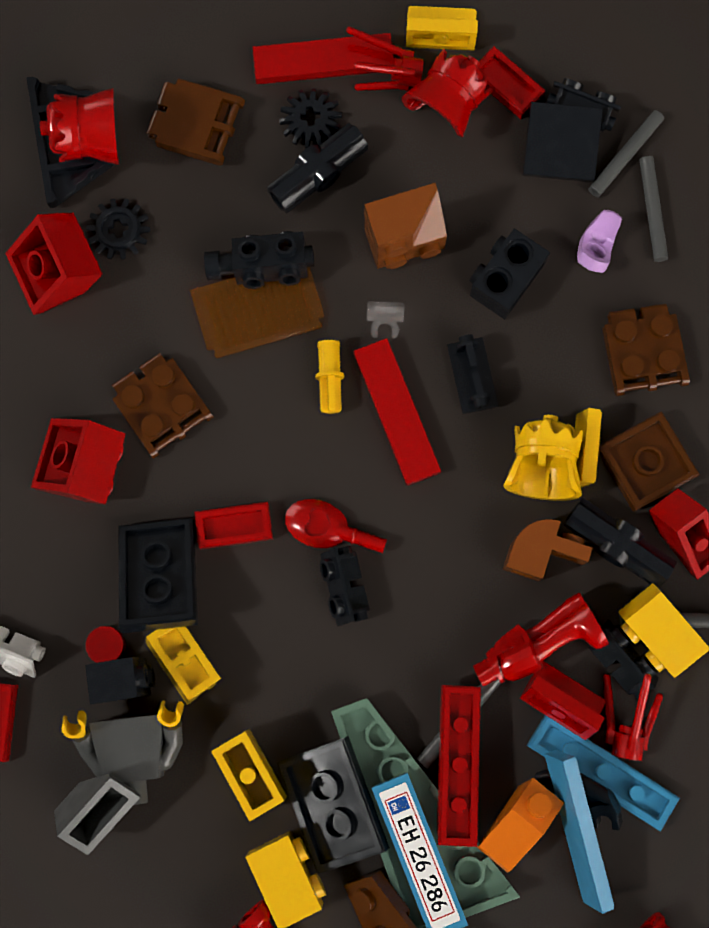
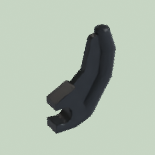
(599, 798)

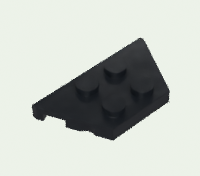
(59, 178)

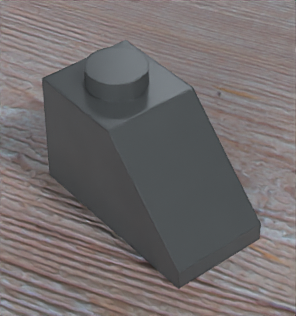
(93, 811)

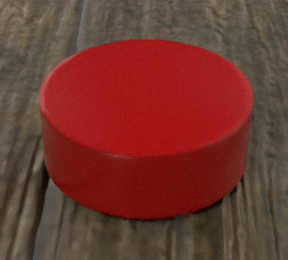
(105, 644)

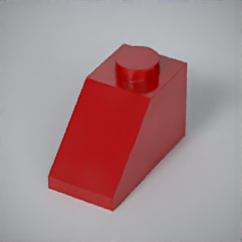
(685, 529)

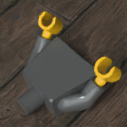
(129, 747)

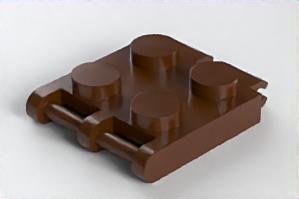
(194, 120)
(644, 348)
(159, 403)

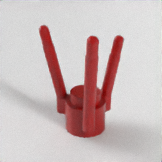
(406, 70)
(630, 740)

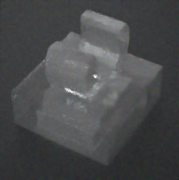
(385, 313)

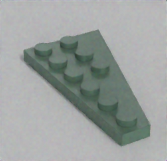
(382, 757)

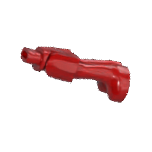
(523, 651)

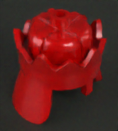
(451, 88)
(82, 127)

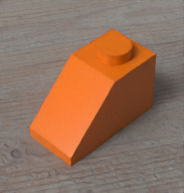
(520, 824)

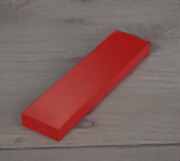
(317, 59)
(397, 412)
(458, 766)

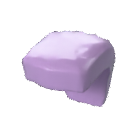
(598, 240)

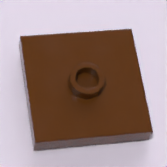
(647, 461)

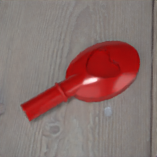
(325, 527)

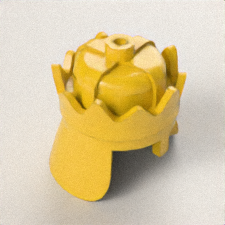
(546, 461)

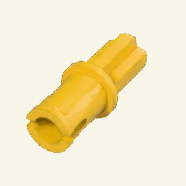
(329, 376)

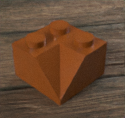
(405, 226)

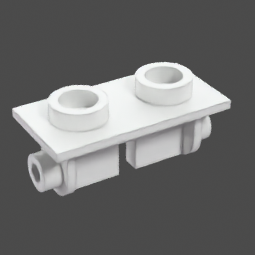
(19, 654)

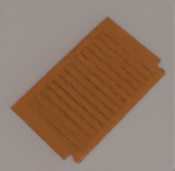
(247, 318)

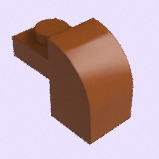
(535, 544)

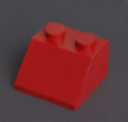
(53, 261)
(79, 460)

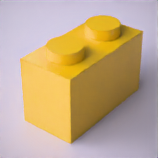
(663, 630)
(249, 775)
(285, 879)

